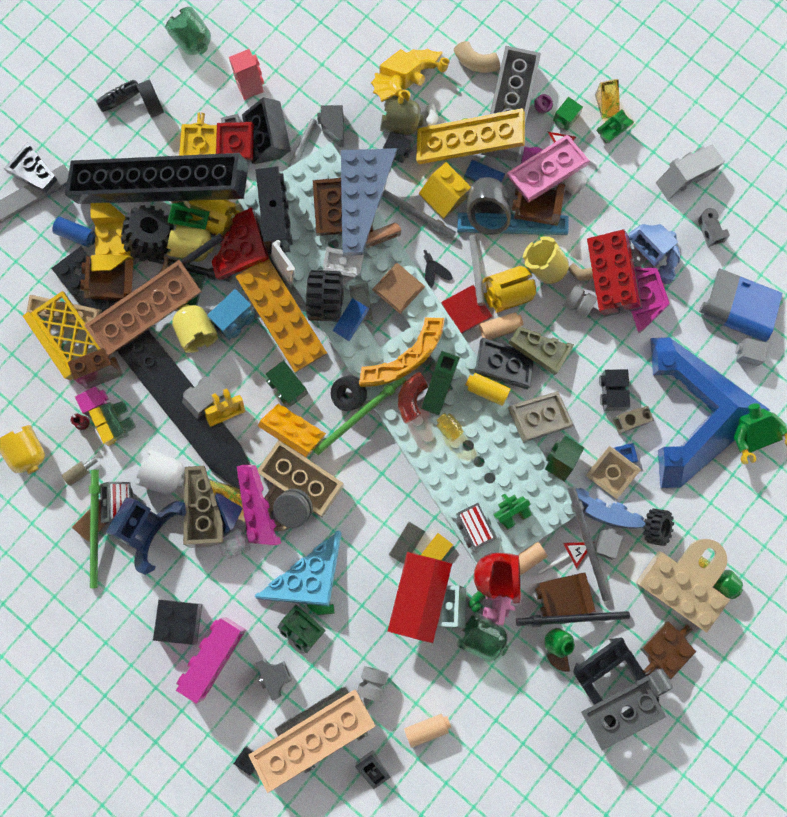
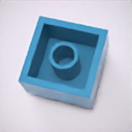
(232, 315)

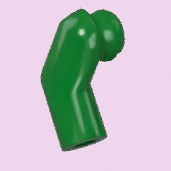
(322, 610)

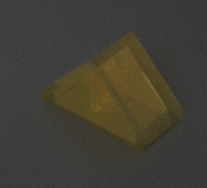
(608, 98)

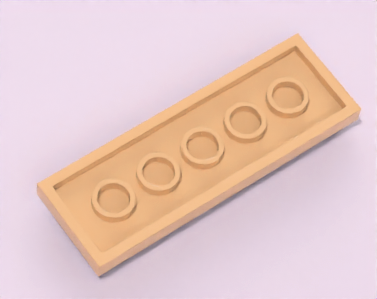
(311, 740)

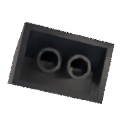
(270, 131)

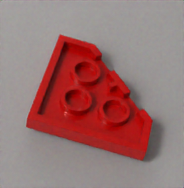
(241, 246)

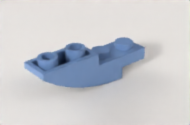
(613, 515)

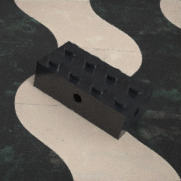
(274, 208)

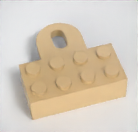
(291, 470)
(687, 585)

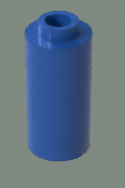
(74, 232)

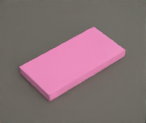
(548, 168)

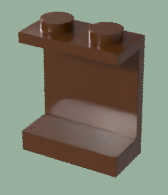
(565, 596)

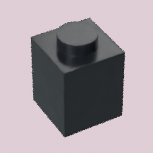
(401, 143)

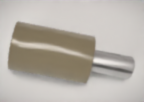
(78, 471)

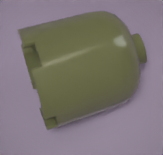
(401, 118)

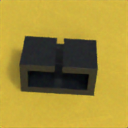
(614, 392)

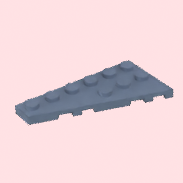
(362, 187)

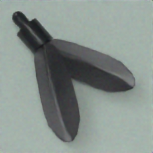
(434, 267)

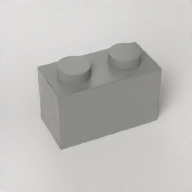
(200, 397)

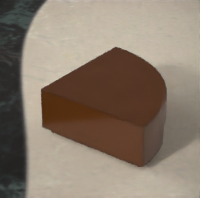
(559, 663)

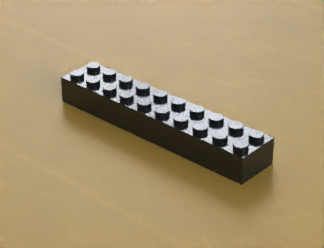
(158, 179)

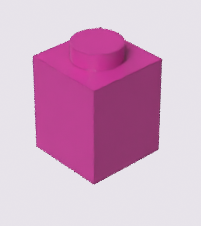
(91, 399)

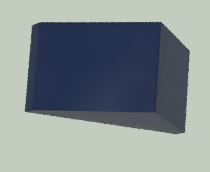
(229, 512)

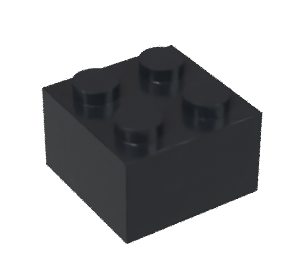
(177, 622)

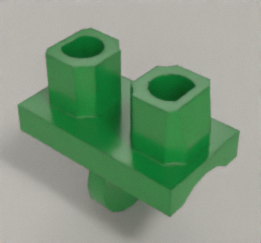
(614, 126)
(510, 507)

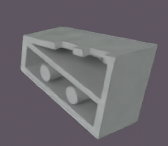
(689, 169)

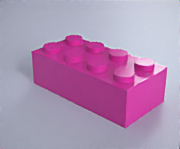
(210, 660)

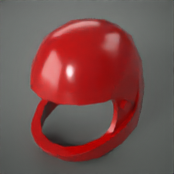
(498, 576)

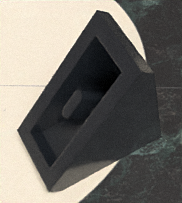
(372, 769)

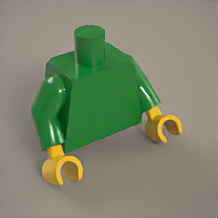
(757, 431)

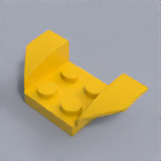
(108, 230)

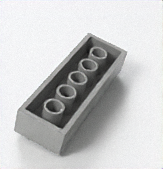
(514, 89)

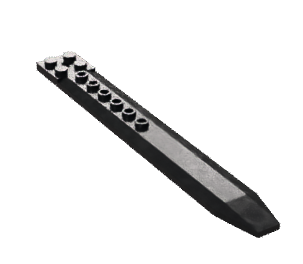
(164, 382)

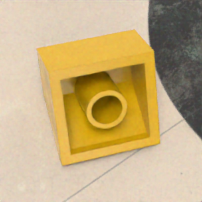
(445, 190)

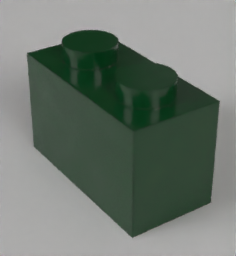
(286, 383)
(564, 457)

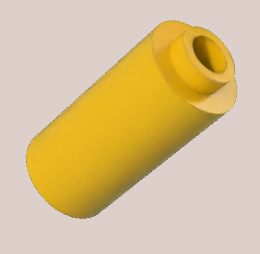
(487, 389)

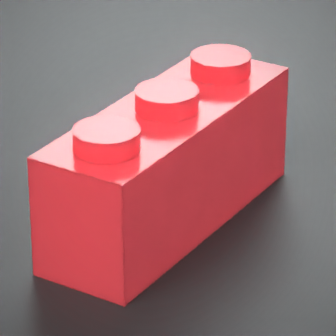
(247, 73)

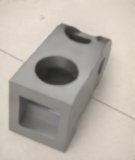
(711, 227)

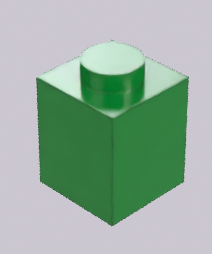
(567, 113)

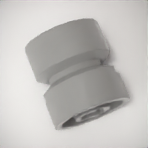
(580, 301)
(372, 684)

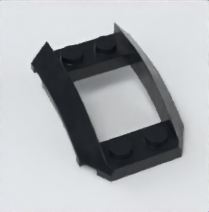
(602, 663)

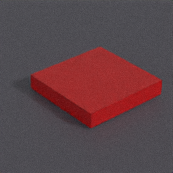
(235, 138)
(464, 309)

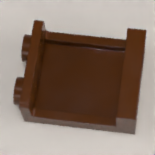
(543, 209)
(107, 285)
(94, 368)

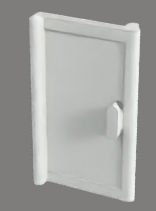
(282, 265)

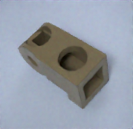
(633, 419)

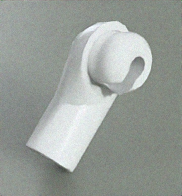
(432, 118)

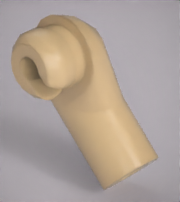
(581, 274)

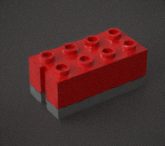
(614, 273)

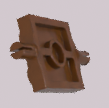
(668, 650)

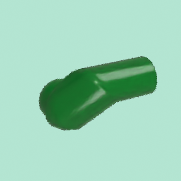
(474, 601)

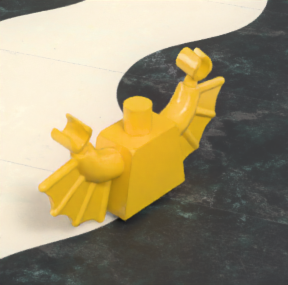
(403, 70)

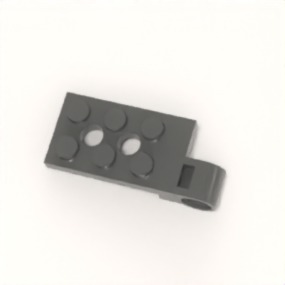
(640, 698)

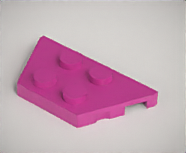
(652, 295)

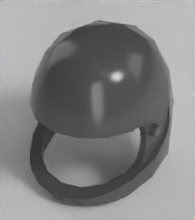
(488, 196)

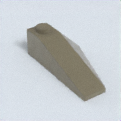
(202, 519)

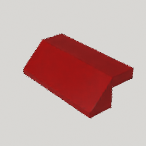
(419, 597)

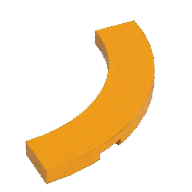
(409, 360)

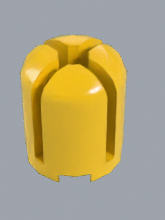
(220, 215)
(509, 288)

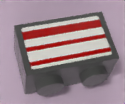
(112, 497)
(474, 526)

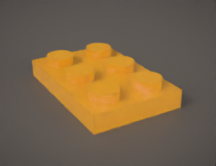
(291, 430)

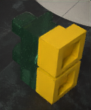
(109, 422)

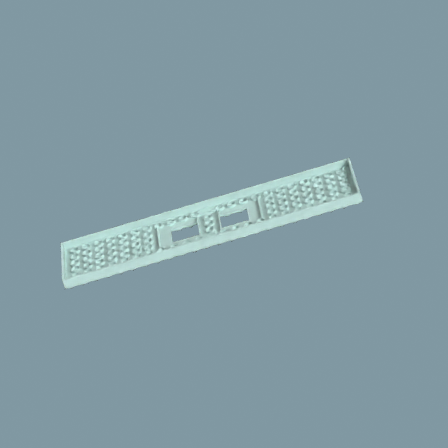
(438, 462)

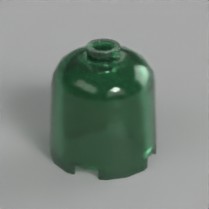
(189, 31)
(483, 638)

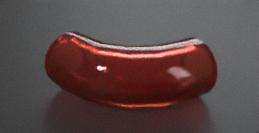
(408, 397)

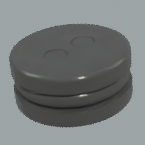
(293, 508)

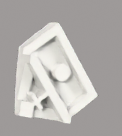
(348, 265)

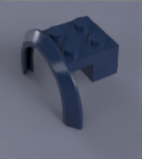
(138, 525)

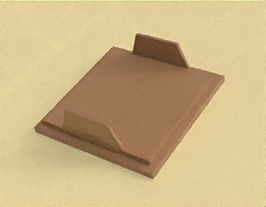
(398, 288)

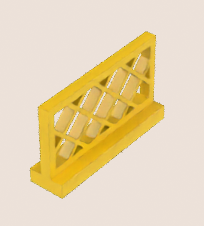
(48, 341)

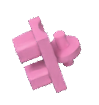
(499, 610)

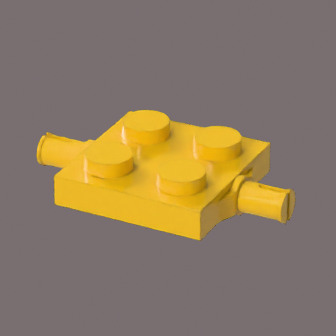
(198, 137)

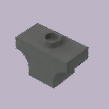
(273, 677)

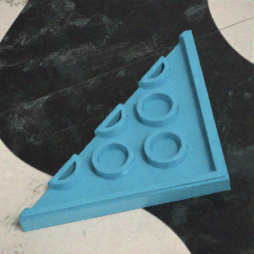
(309, 578)

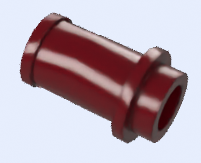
(84, 420)

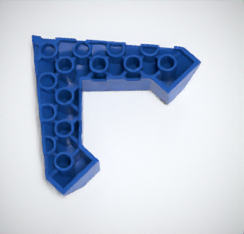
(717, 431)

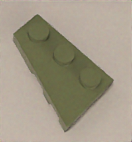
(542, 350)

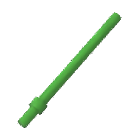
(388, 390)
(94, 490)

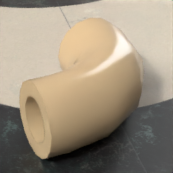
(476, 61)

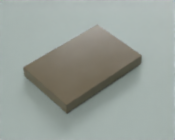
(540, 416)

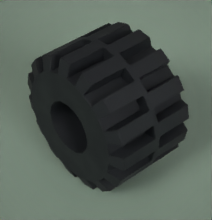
(146, 233)
(324, 295)

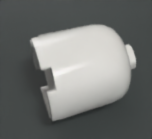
(161, 473)

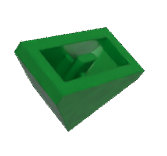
(181, 215)

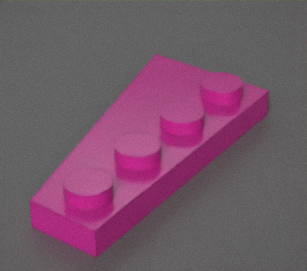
(257, 519)

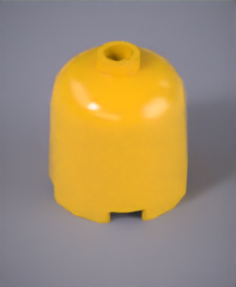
(22, 450)

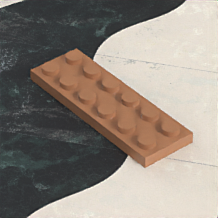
(143, 308)

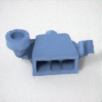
(656, 244)

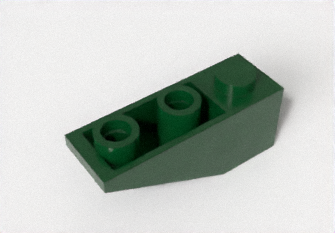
(440, 383)

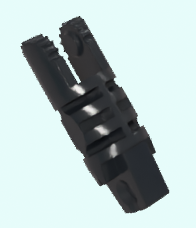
(118, 95)

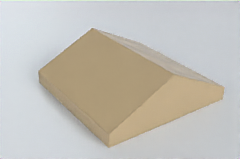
(613, 472)

